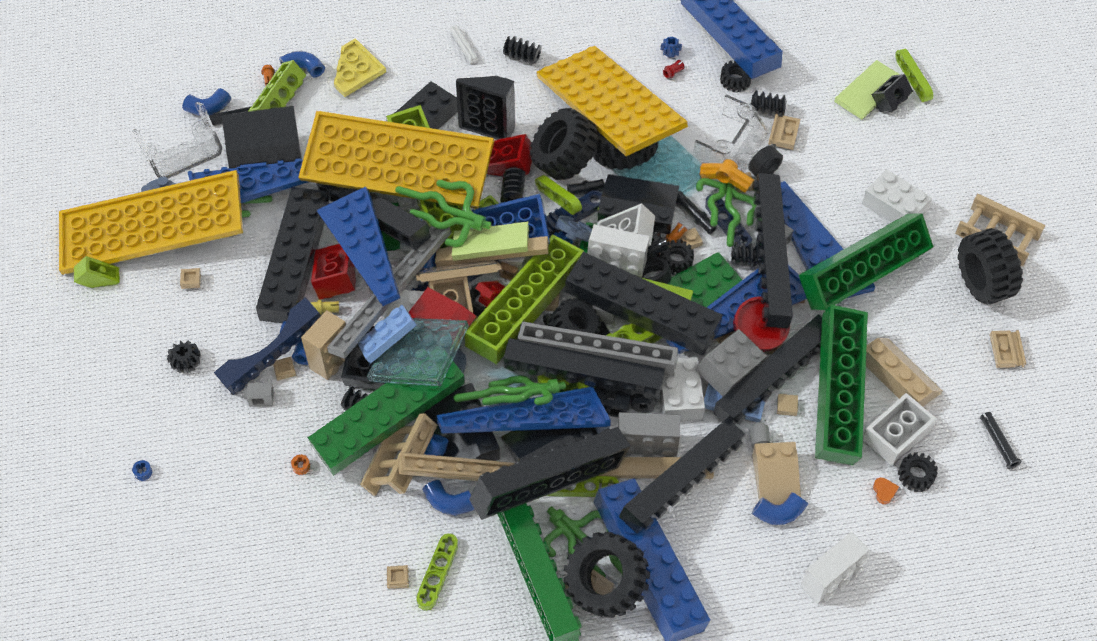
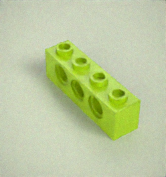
(280, 87)

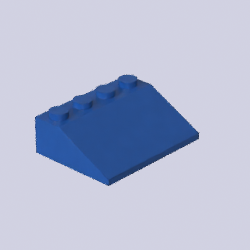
(526, 209)

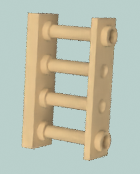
(999, 213)
(416, 443)

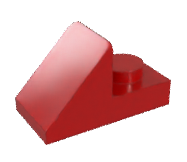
(489, 291)

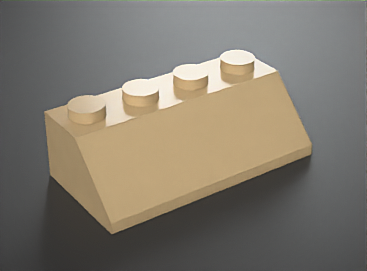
(899, 372)

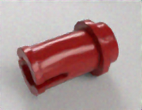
(670, 71)

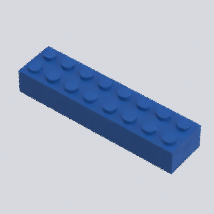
(737, 35)
(670, 592)

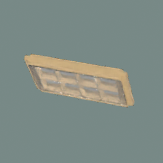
(457, 270)

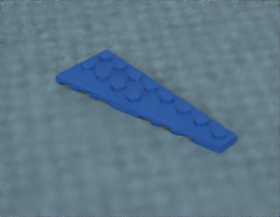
(259, 178)
(359, 234)
(809, 235)
(744, 290)
(567, 410)

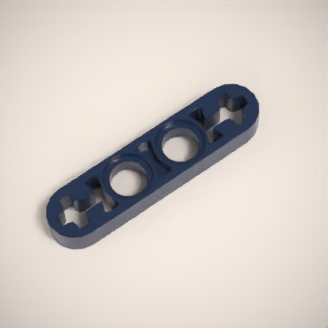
(724, 223)

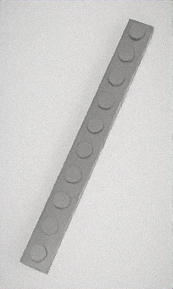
(373, 309)

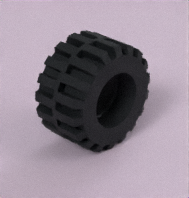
(577, 312)

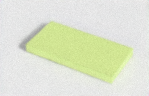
(857, 96)
(493, 241)

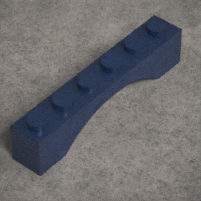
(238, 372)

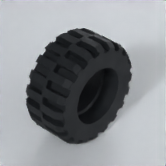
(564, 144)
(608, 155)
(990, 266)
(581, 567)

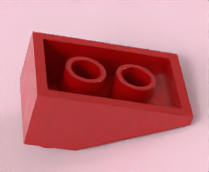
(510, 153)
(332, 272)
(437, 306)

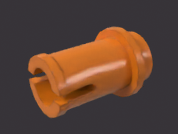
(268, 72)
(675, 234)

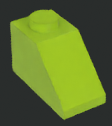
(95, 273)

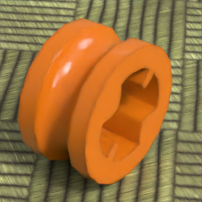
(295, 462)

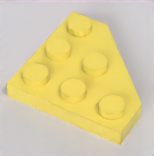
(356, 68)

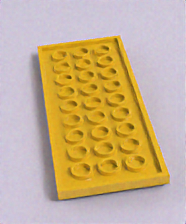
(612, 100)
(390, 154)
(151, 221)

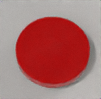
(750, 322)

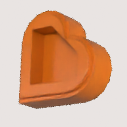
(885, 490)

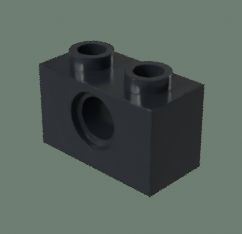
(892, 93)
(620, 403)

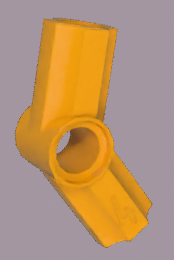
(726, 173)

